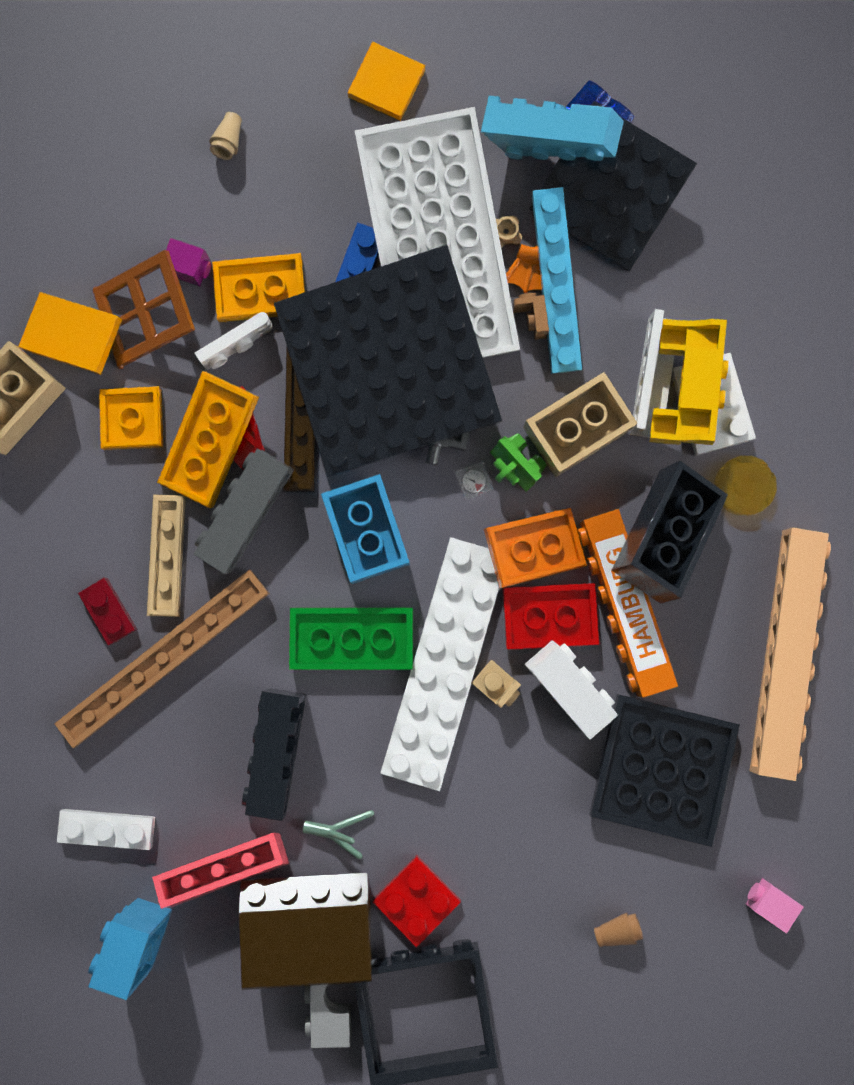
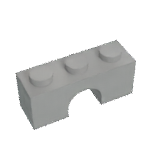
(328, 1021)

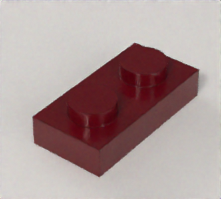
(107, 611)

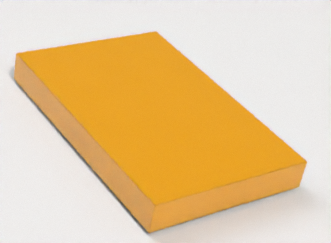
(255, 284)
(70, 333)

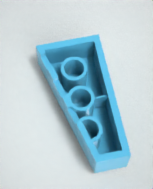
(552, 129)

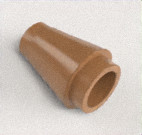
(619, 931)

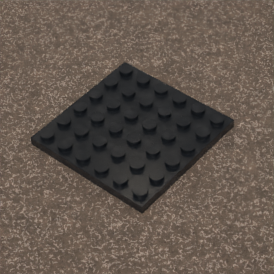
(388, 361)

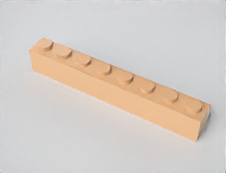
(789, 654)

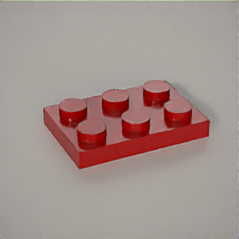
(550, 613)

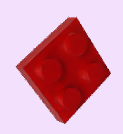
(416, 900)

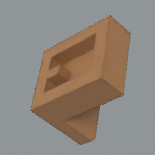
(537, 319)

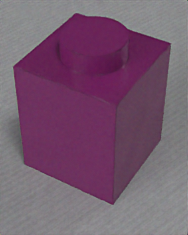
(189, 261)

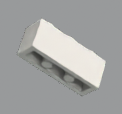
(572, 688)

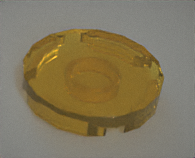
(748, 485)

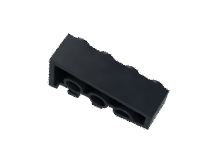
(274, 753)

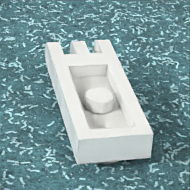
(234, 341)

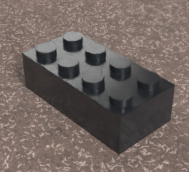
(670, 532)

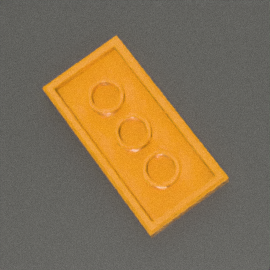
(207, 439)

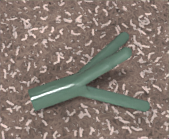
(329, 831)

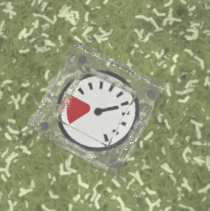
(474, 480)

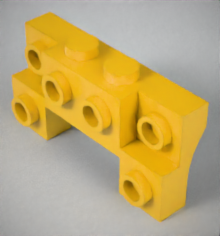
(701, 375)

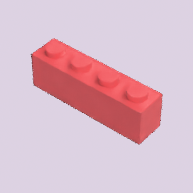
(220, 870)

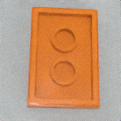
(535, 547)

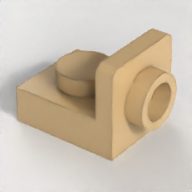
(497, 684)

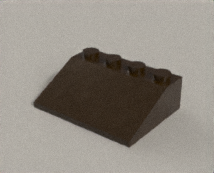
(305, 931)

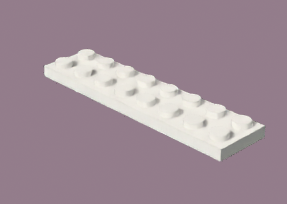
(443, 666)

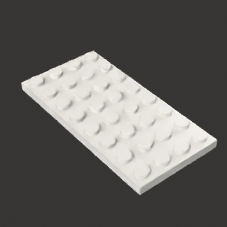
(434, 190)

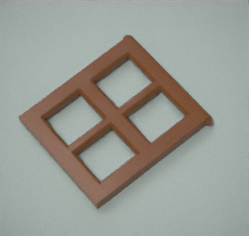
(131, 279)

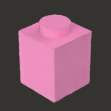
(773, 905)

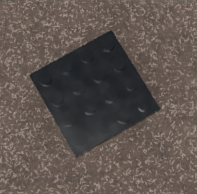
(622, 198)
(664, 770)

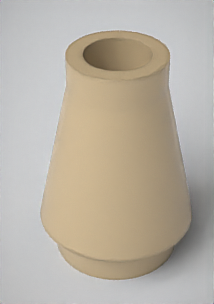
(226, 137)

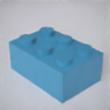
(365, 529)
(128, 948)

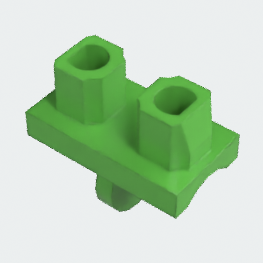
(514, 465)

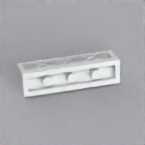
(653, 377)

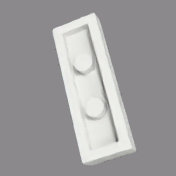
(106, 829)

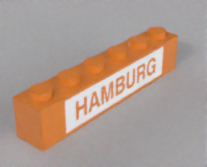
(628, 607)

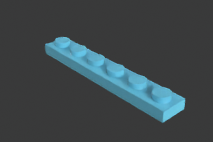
(557, 279)

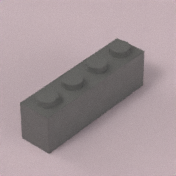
(243, 511)

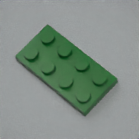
(351, 639)

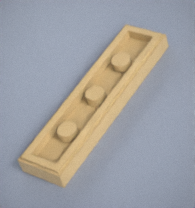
(166, 555)

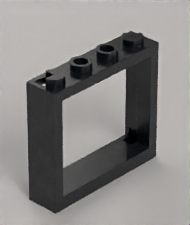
(435, 1064)

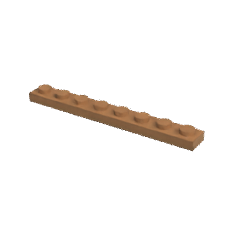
(161, 659)

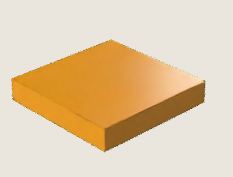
(386, 81)
(131, 418)

